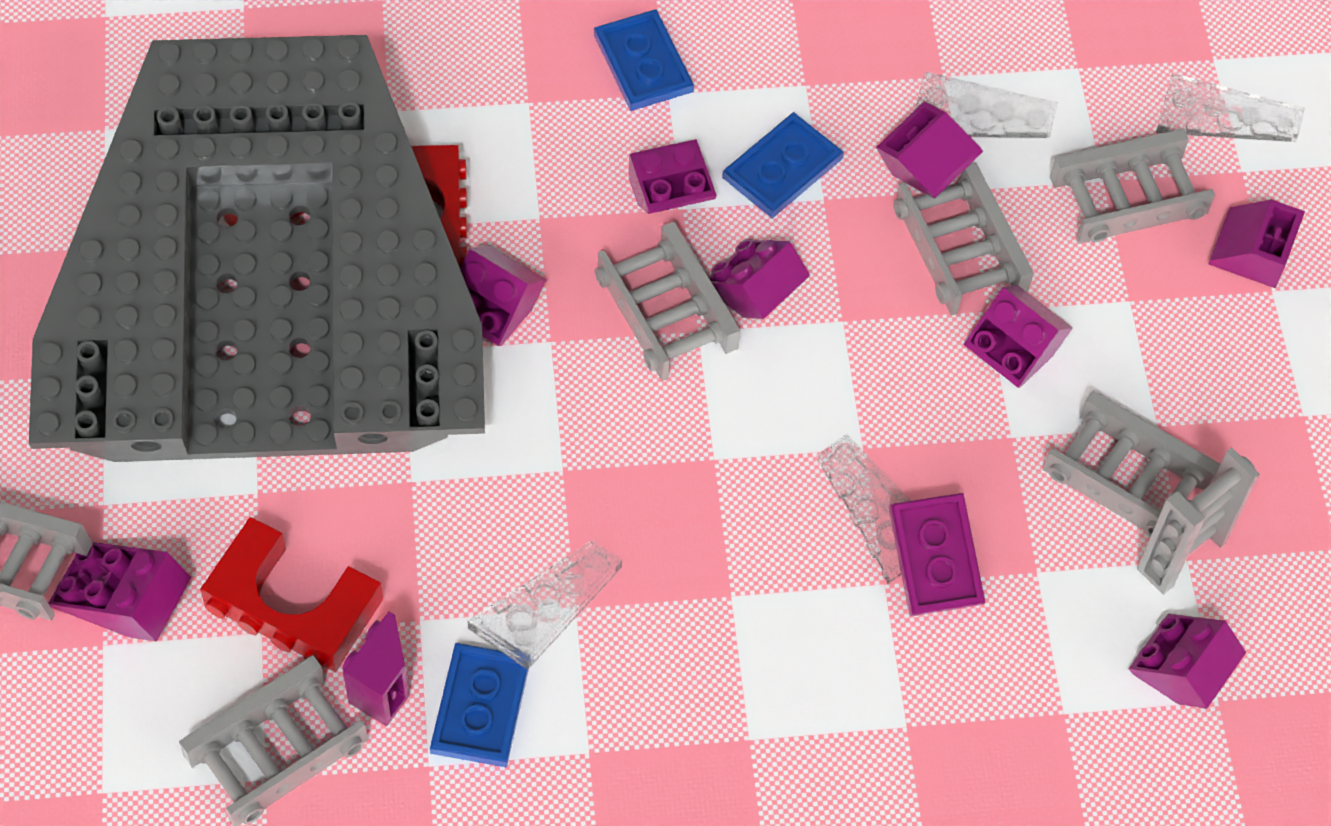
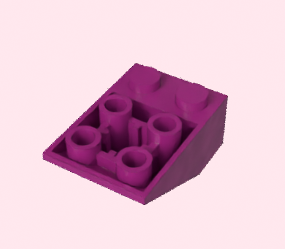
(122, 589)

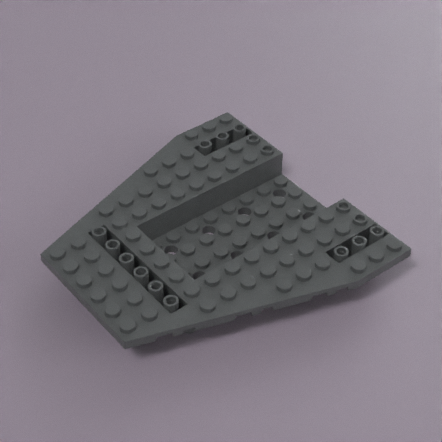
(137, 309)

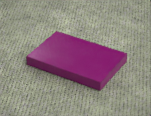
(936, 554)

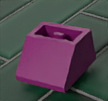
(928, 150)
(670, 177)
(1257, 240)
(758, 277)
(500, 291)
(1017, 335)
(1189, 659)
(377, 672)

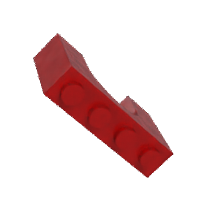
(442, 175)
(323, 632)

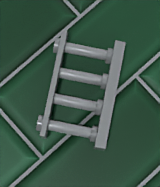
(1137, 157)
(985, 215)
(687, 274)
(1132, 434)
(1189, 523)
(32, 529)
(271, 704)

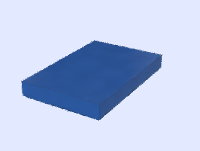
(643, 60)
(782, 165)
(479, 706)

